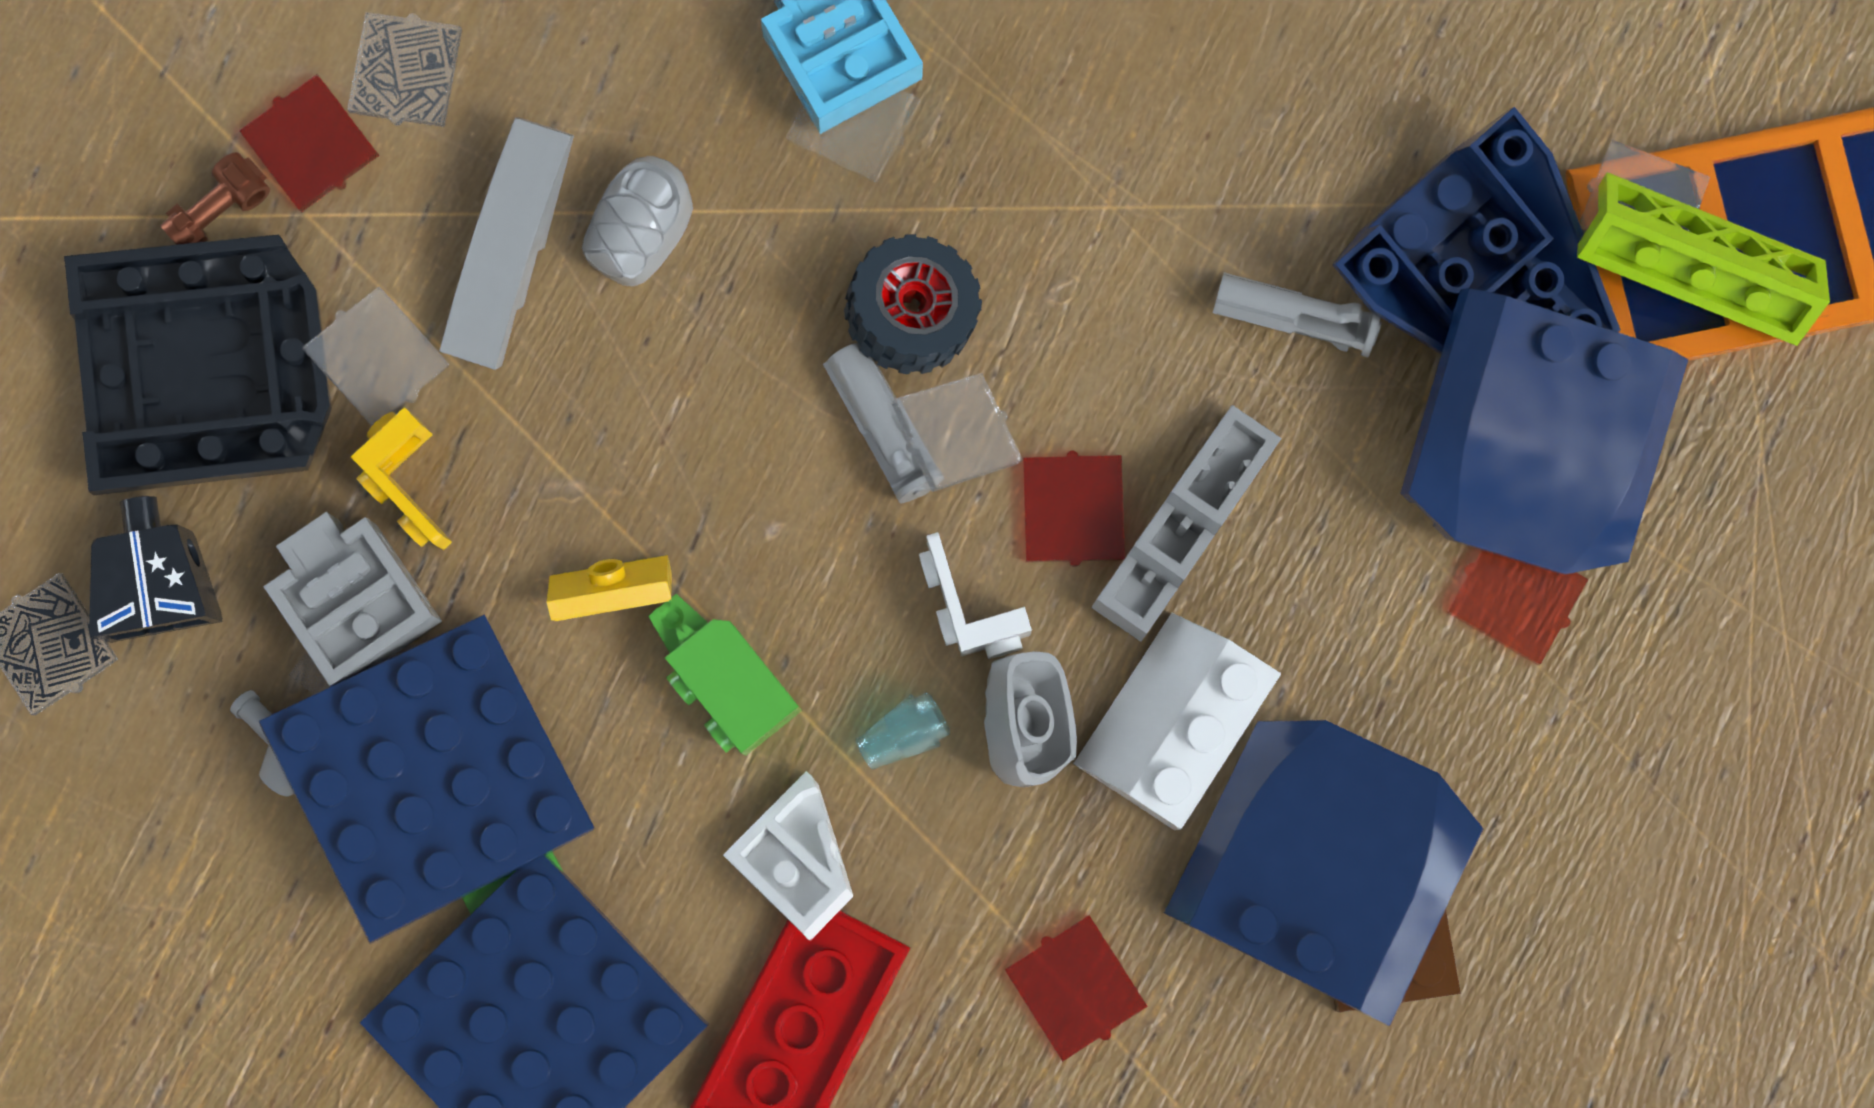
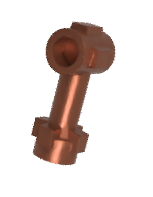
(238, 182)

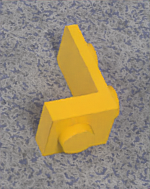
(389, 445)

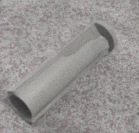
(1297, 313)
(869, 403)

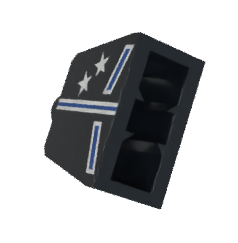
(148, 578)

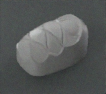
(638, 221)
(1029, 719)

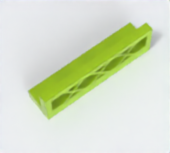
(1704, 263)

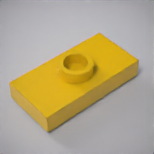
(609, 587)

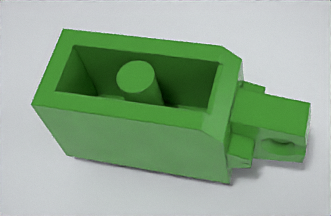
(724, 674)

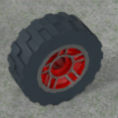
(909, 271)

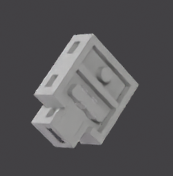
(348, 597)

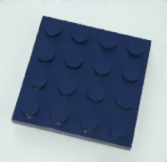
(426, 778)
(535, 1006)

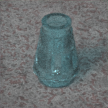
(904, 732)

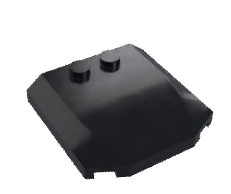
(196, 363)

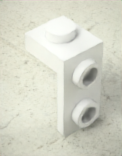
(995, 634)

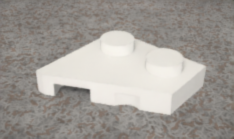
(795, 858)

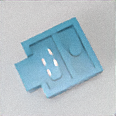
(841, 55)

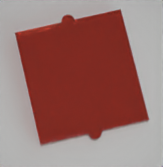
(309, 143)
(1073, 508)
(1516, 603)
(1075, 988)

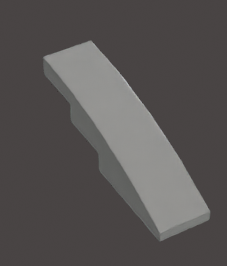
(506, 243)
(1186, 523)

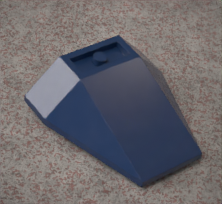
(1480, 221)

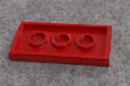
(804, 1018)

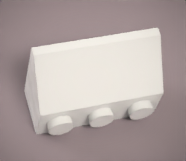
(1177, 720)

